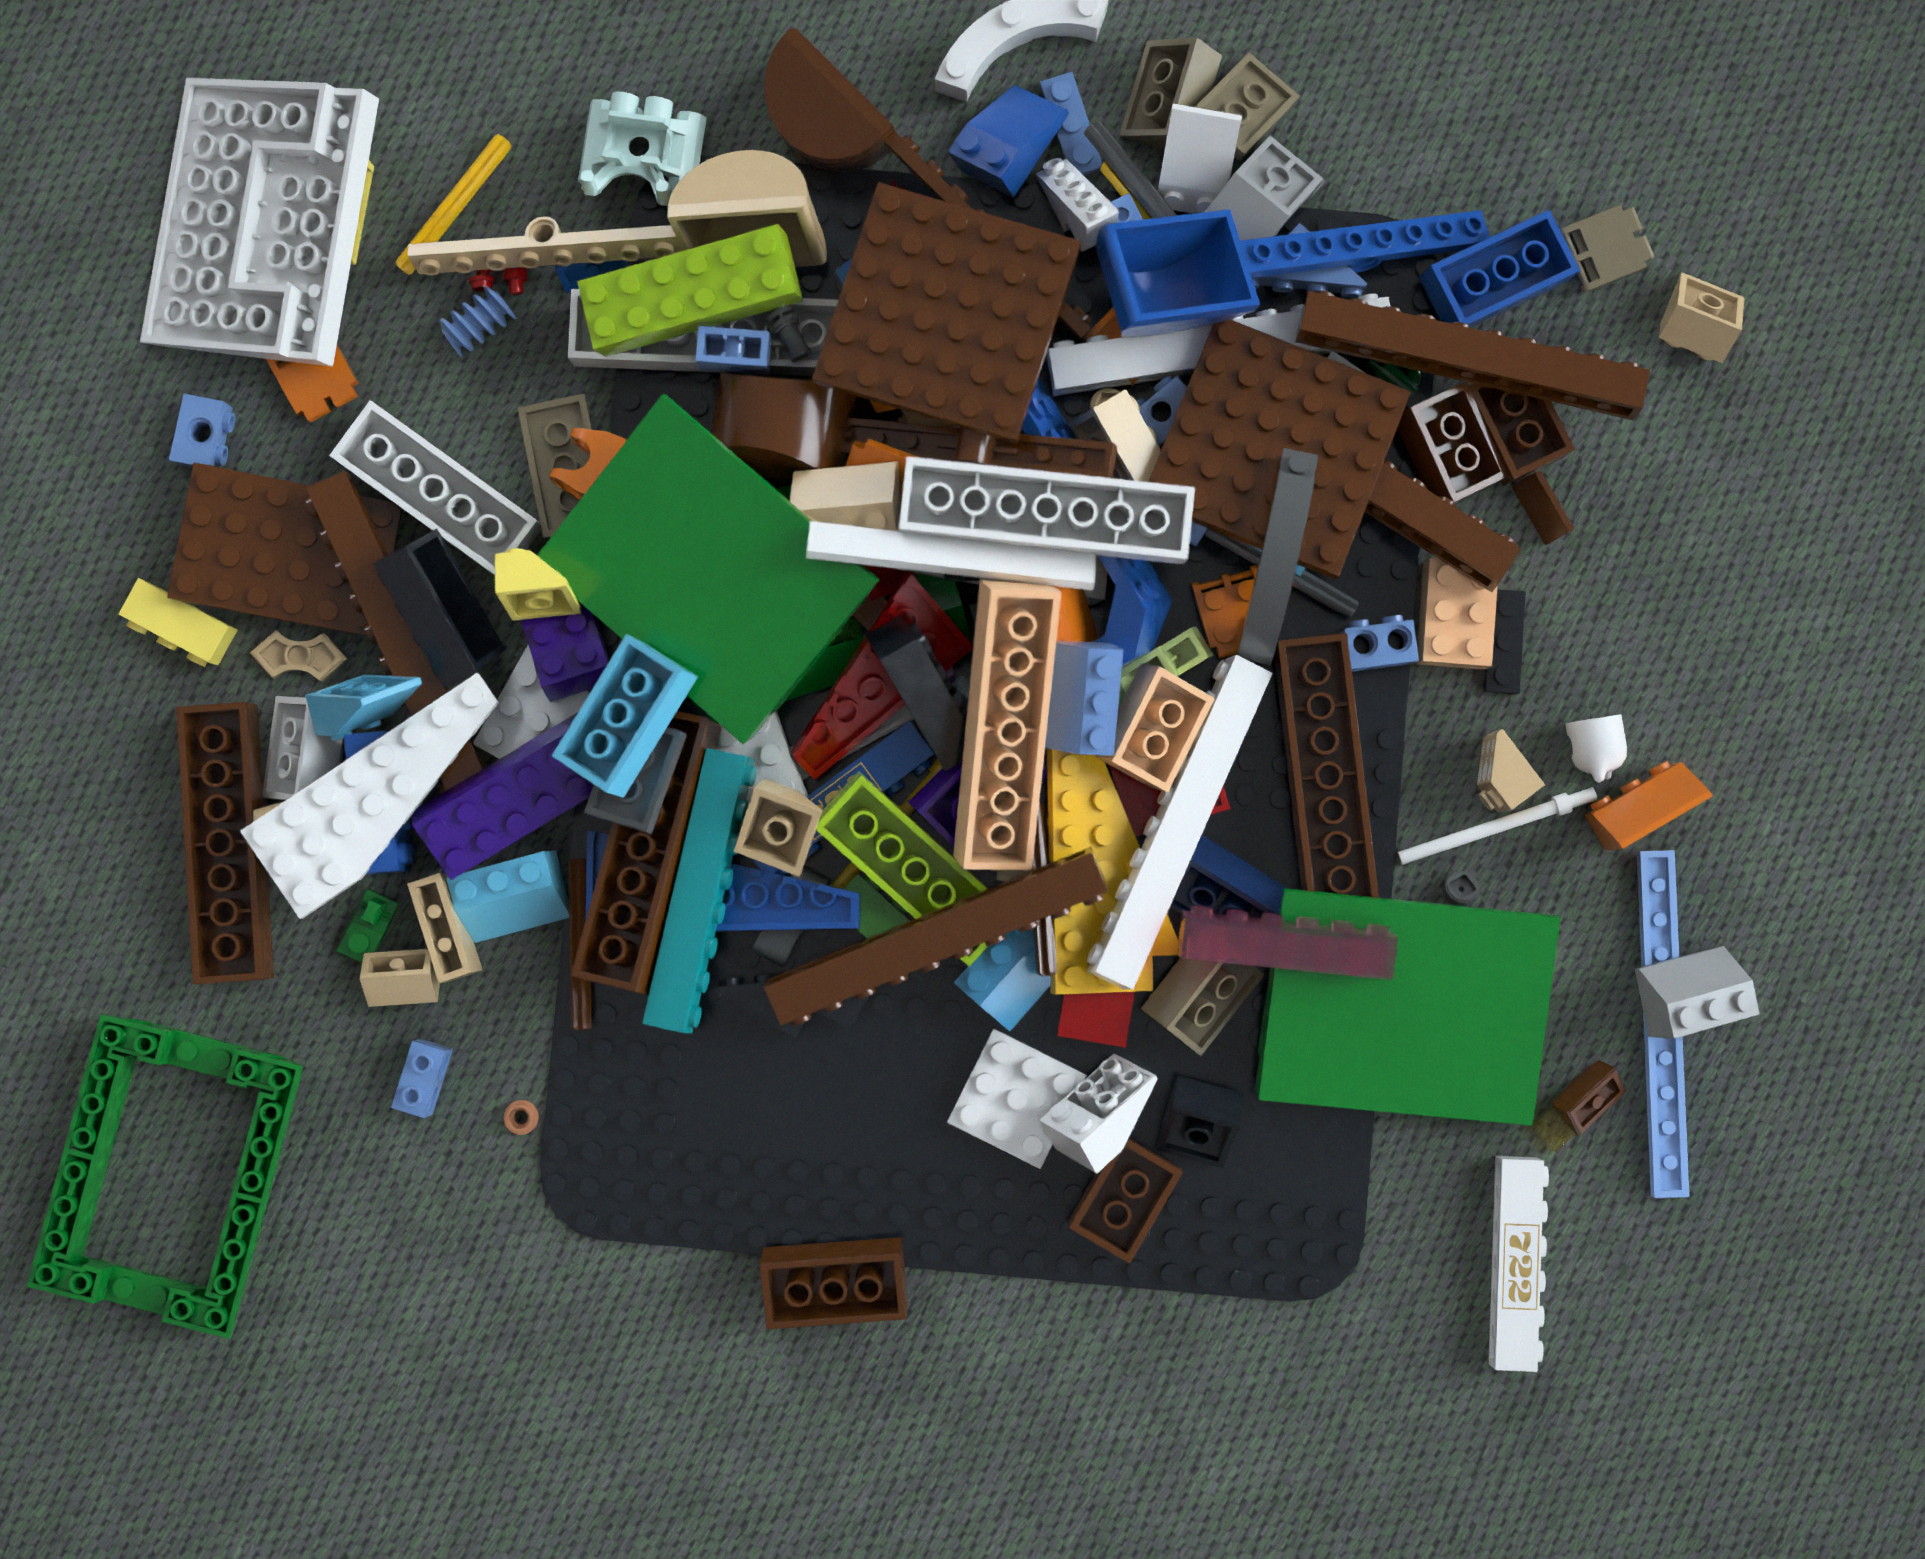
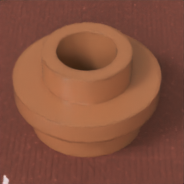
(510, 1120)

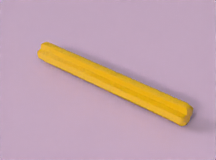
(458, 198)

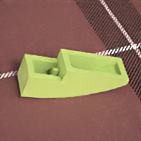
(1174, 656)

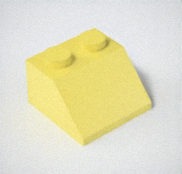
(532, 587)

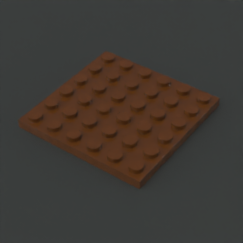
(947, 312)
(1269, 395)

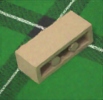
(445, 935)

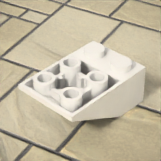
(1099, 1112)

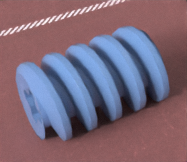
(476, 320)

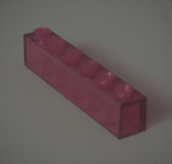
(1287, 944)

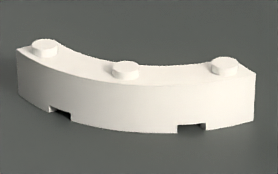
(1010, 27)

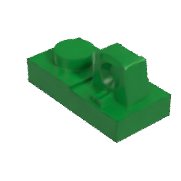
(368, 925)

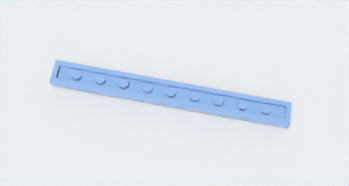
(1662, 1055)

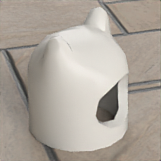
(1598, 745)

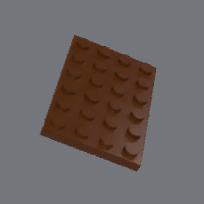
(261, 552)

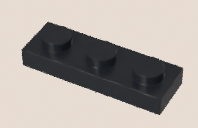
(1506, 667)

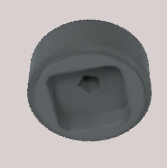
(1461, 889)

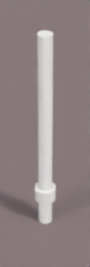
(1560, 805)

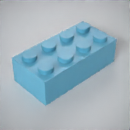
(624, 716)

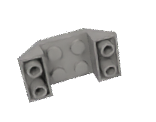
(1267, 191)

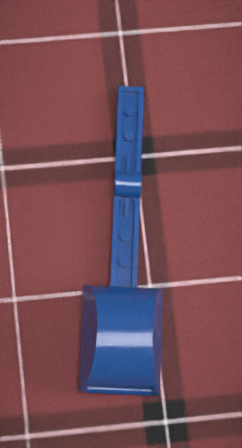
(1198, 272)

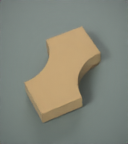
(315, 656)

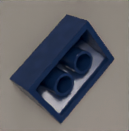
(1225, 883)

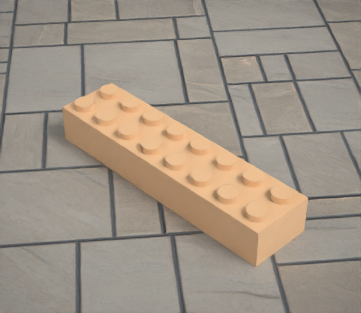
(1006, 725)

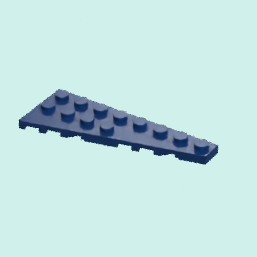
(761, 898)

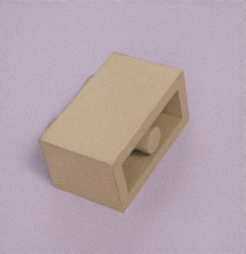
(399, 978)

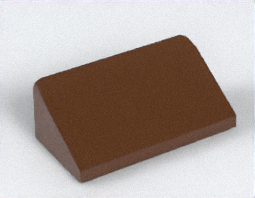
(1542, 507)
(1589, 1096)

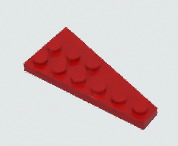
(864, 692)

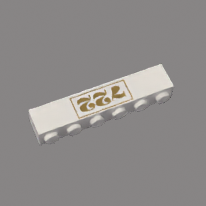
(1517, 1263)

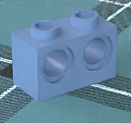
(1380, 653)
(422, 1078)

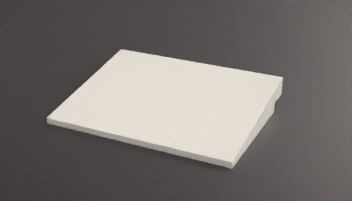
(260, 219)

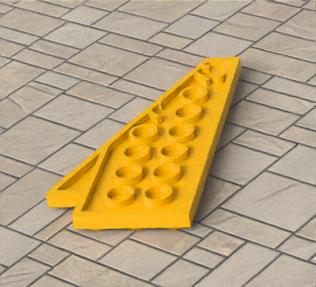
(1083, 814)

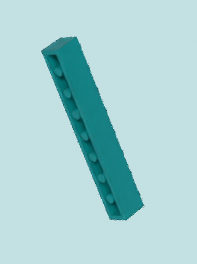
(699, 892)

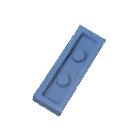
(1073, 143)

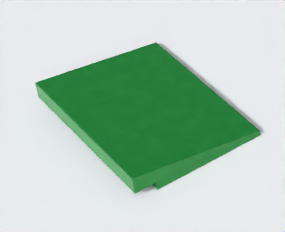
(705, 568)
(1441, 1039)

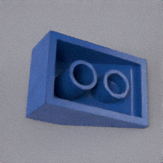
(1007, 139)

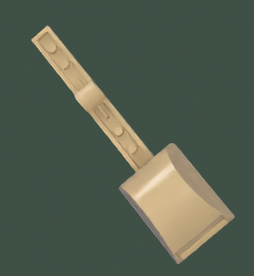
(709, 204)

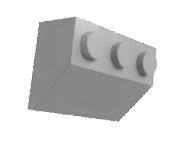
(1695, 993)

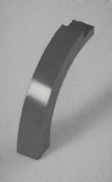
(1278, 556)

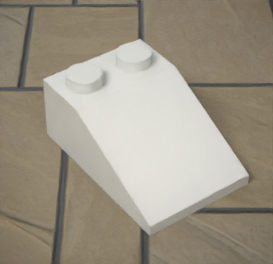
(1197, 157)

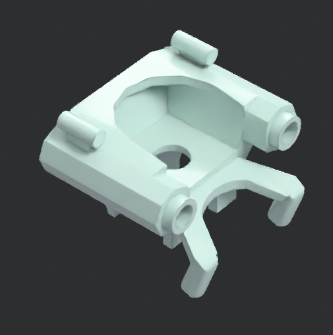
(613, 124)

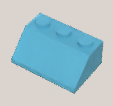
(510, 896)

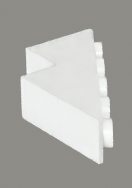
(1076, 201)

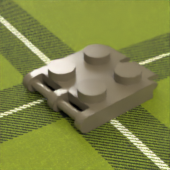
(1607, 247)

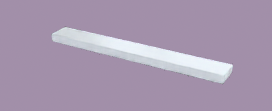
(951, 555)

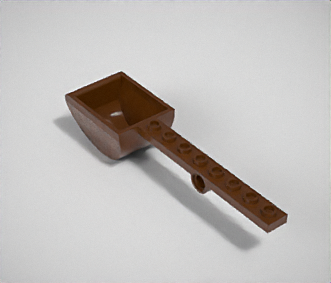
(843, 132)
(800, 425)

